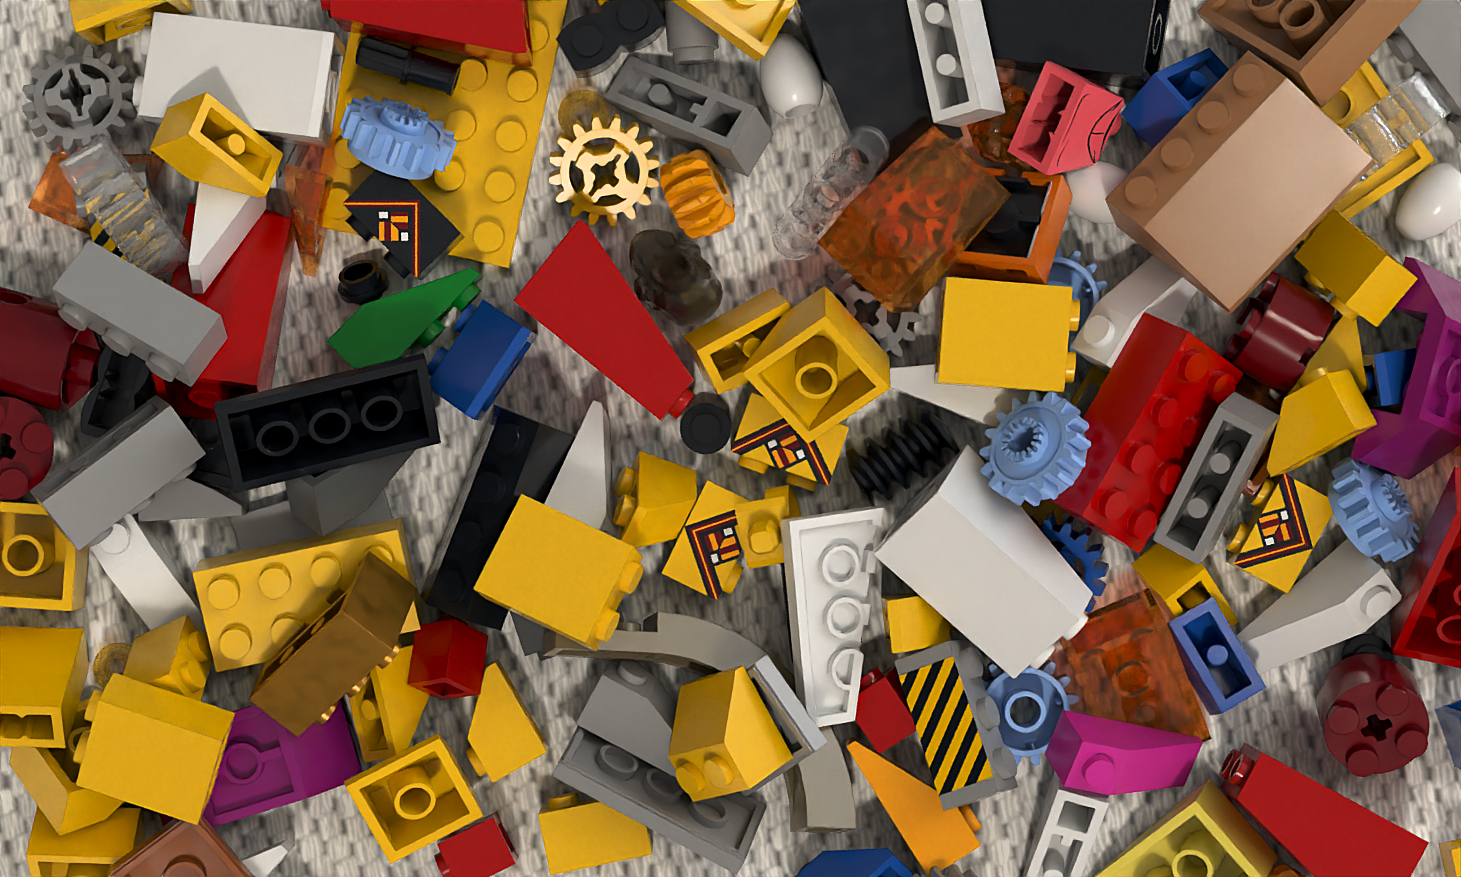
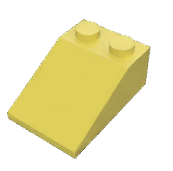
(1196, 839)

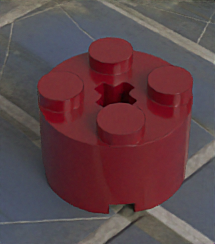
(1278, 332)
(30, 448)
(1372, 714)

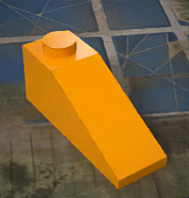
(916, 810)

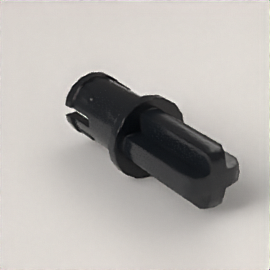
(408, 65)

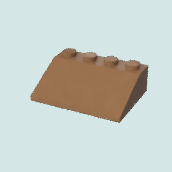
(1309, 40)
(1238, 182)

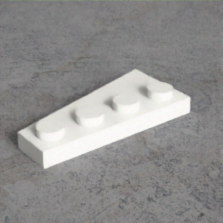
(827, 589)

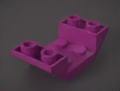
(1432, 395)
(273, 767)

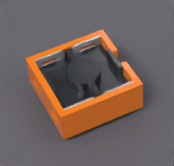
(1022, 234)

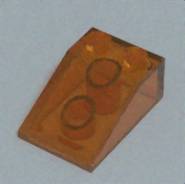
(914, 221)
(1133, 669)

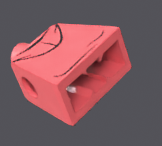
(1066, 121)

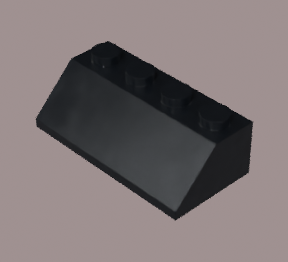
(327, 422)
(510, 460)

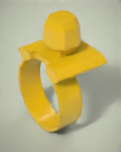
(761, 525)

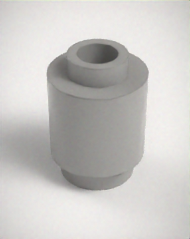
(688, 37)

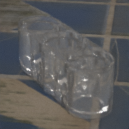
(1396, 121)
(844, 176)
(126, 208)

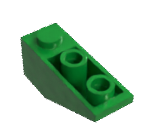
(400, 321)

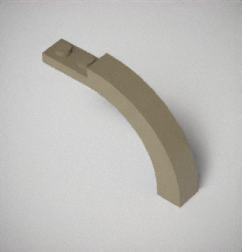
(816, 786)

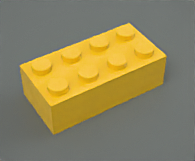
(38, 562)
(267, 592)

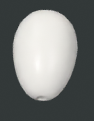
(790, 78)
(1091, 187)
(1430, 203)

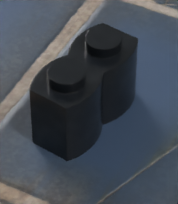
(598, 39)
(120, 391)

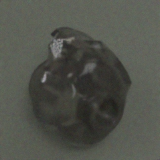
(674, 277)

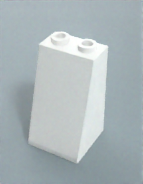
(267, 75)
(985, 567)

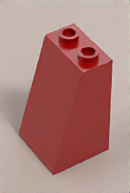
(465, 27)
(251, 301)
(600, 317)
(1315, 824)

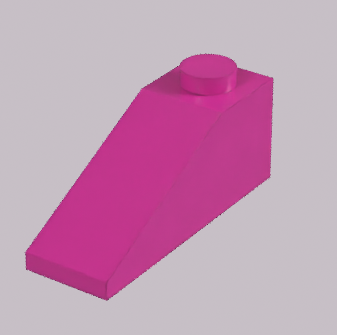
(1118, 755)

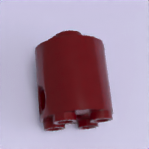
(44, 355)

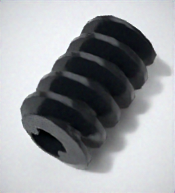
(900, 454)

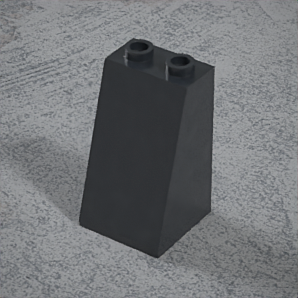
(1103, 39)
(870, 68)

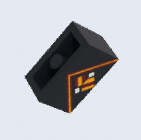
(403, 222)

